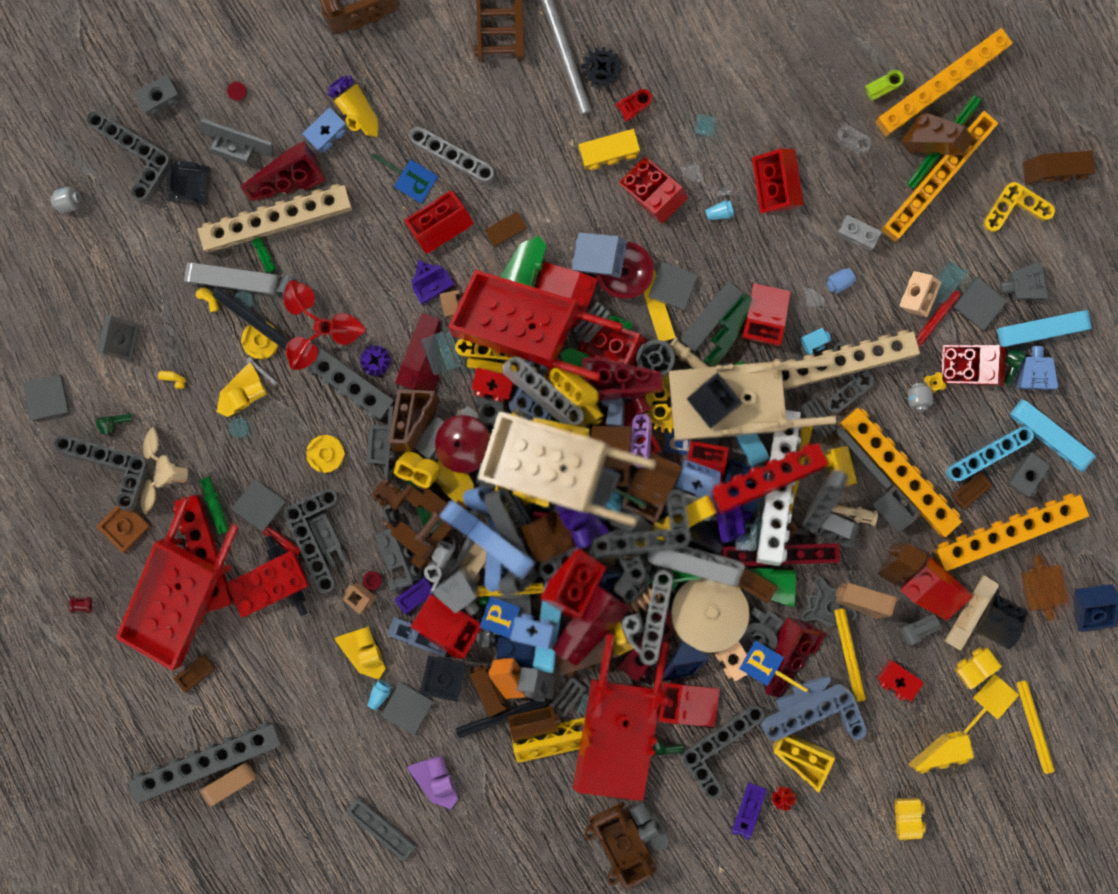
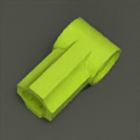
(883, 85)

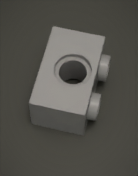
(858, 233)

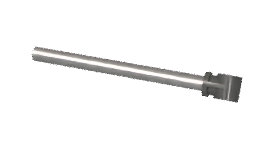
(566, 56)

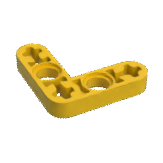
(1018, 199)

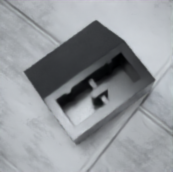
(714, 400)
(705, 537)
(1002, 621)

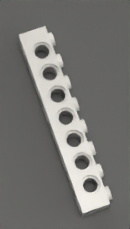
(767, 554)

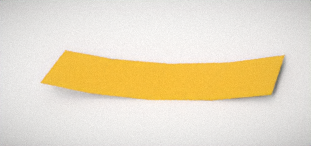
(659, 316)

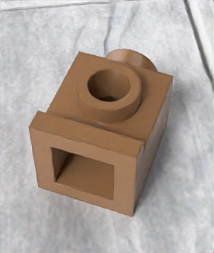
(450, 303)
(353, 600)

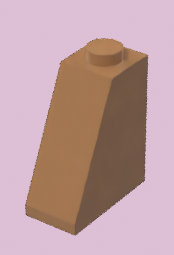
(865, 600)

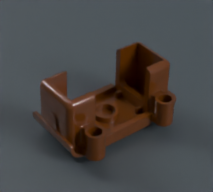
(356, 14)
(622, 846)

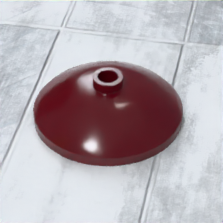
(639, 274)
(473, 439)

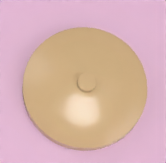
(709, 614)

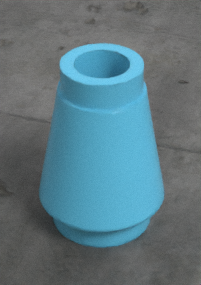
(720, 211)
(379, 693)

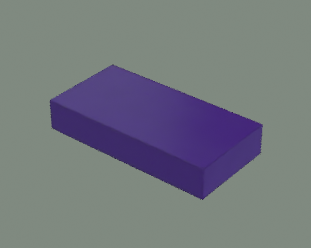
(414, 596)

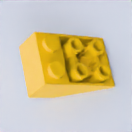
(840, 460)
(943, 751)

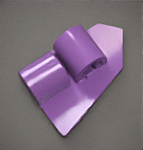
(435, 781)

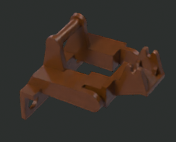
(389, 494)

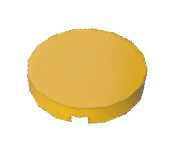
(257, 344)
(325, 453)

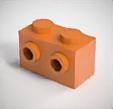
(506, 675)

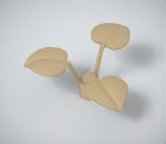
(165, 471)

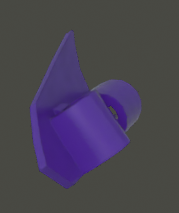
(582, 525)

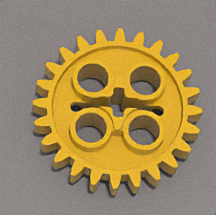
(666, 421)

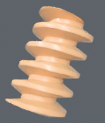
(644, 599)

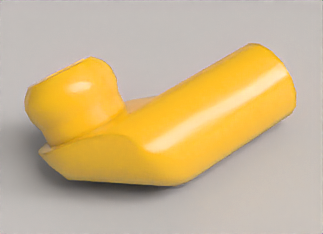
(206, 294)
(172, 376)

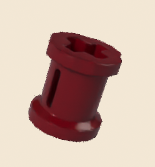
(641, 404)
(80, 604)

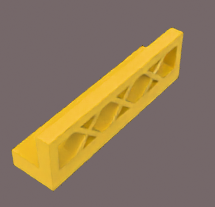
(551, 743)

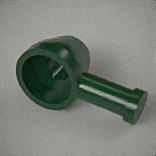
(1014, 359)
(106, 424)
(660, 749)

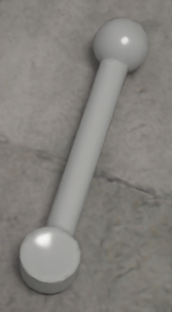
(251, 360)

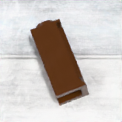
(487, 690)
(533, 723)

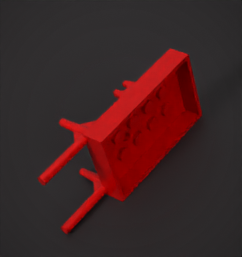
(503, 312)
(163, 613)
(613, 755)

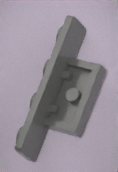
(233, 143)
(378, 447)
(395, 552)

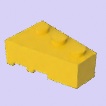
(805, 758)

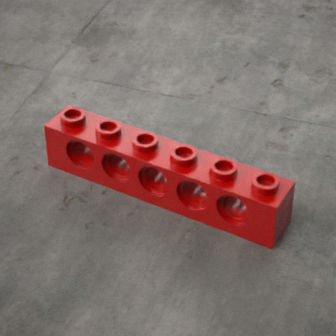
(763, 487)
(207, 542)

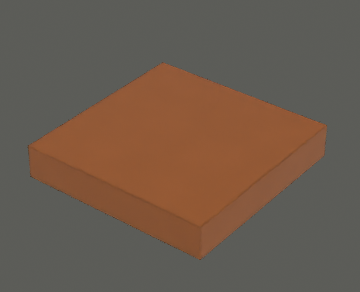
(123, 527)

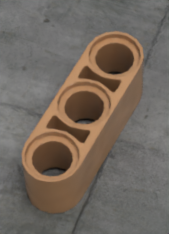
(228, 784)

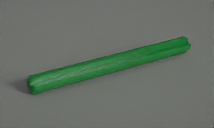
(931, 159)

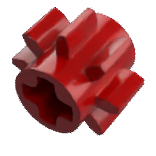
(784, 798)

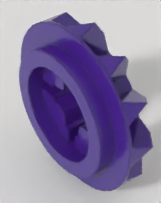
(339, 86)
(384, 361)

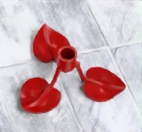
(343, 327)

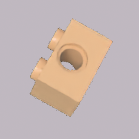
(920, 294)
(732, 670)

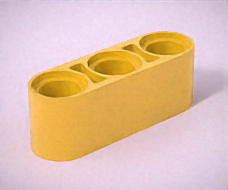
(573, 387)

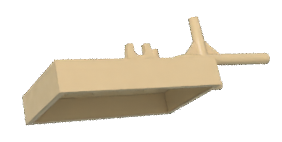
(760, 415)
(532, 461)

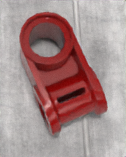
(633, 105)

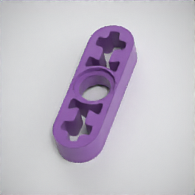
(637, 433)

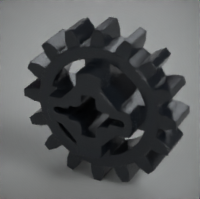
(607, 62)

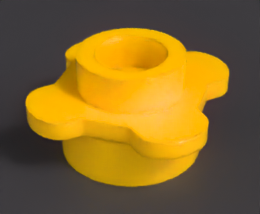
(938, 378)

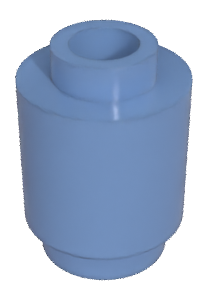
(840, 280)

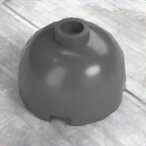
(656, 356)

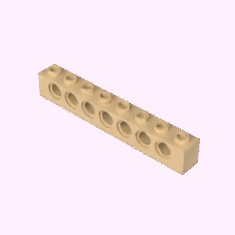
(208, 230)
(905, 338)

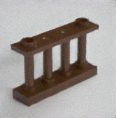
(516, 30)

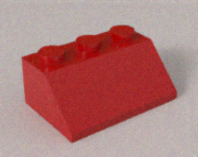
(777, 180)
(439, 222)

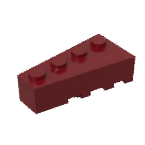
(585, 633)

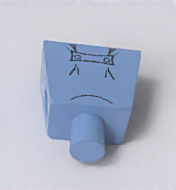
(1037, 371)

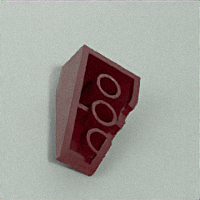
(290, 171)
(415, 369)
(621, 379)
(795, 644)

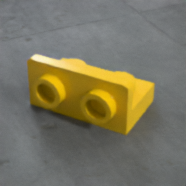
(621, 643)

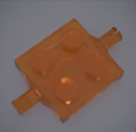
(1044, 587)

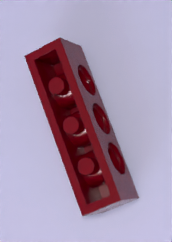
(640, 671)

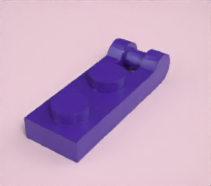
(748, 810)

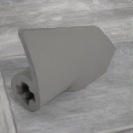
(439, 561)
(633, 626)

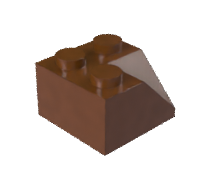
(548, 537)

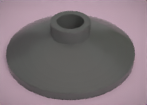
(768, 636)

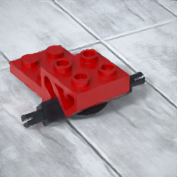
(270, 582)

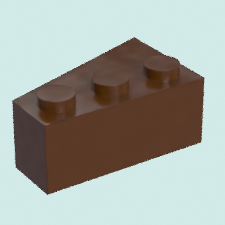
(936, 135)
(1059, 166)
(410, 418)
(902, 561)
(593, 657)

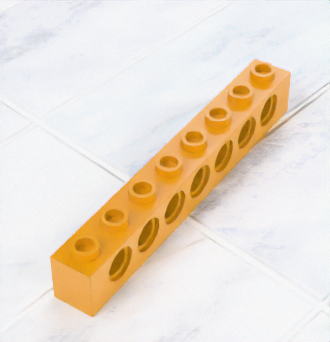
(943, 82)
(936, 180)
(1076, 511)
(928, 512)

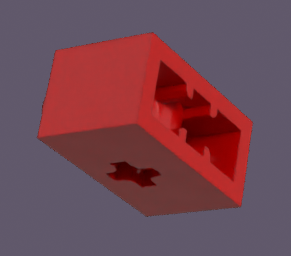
(483, 377)
(893, 671)

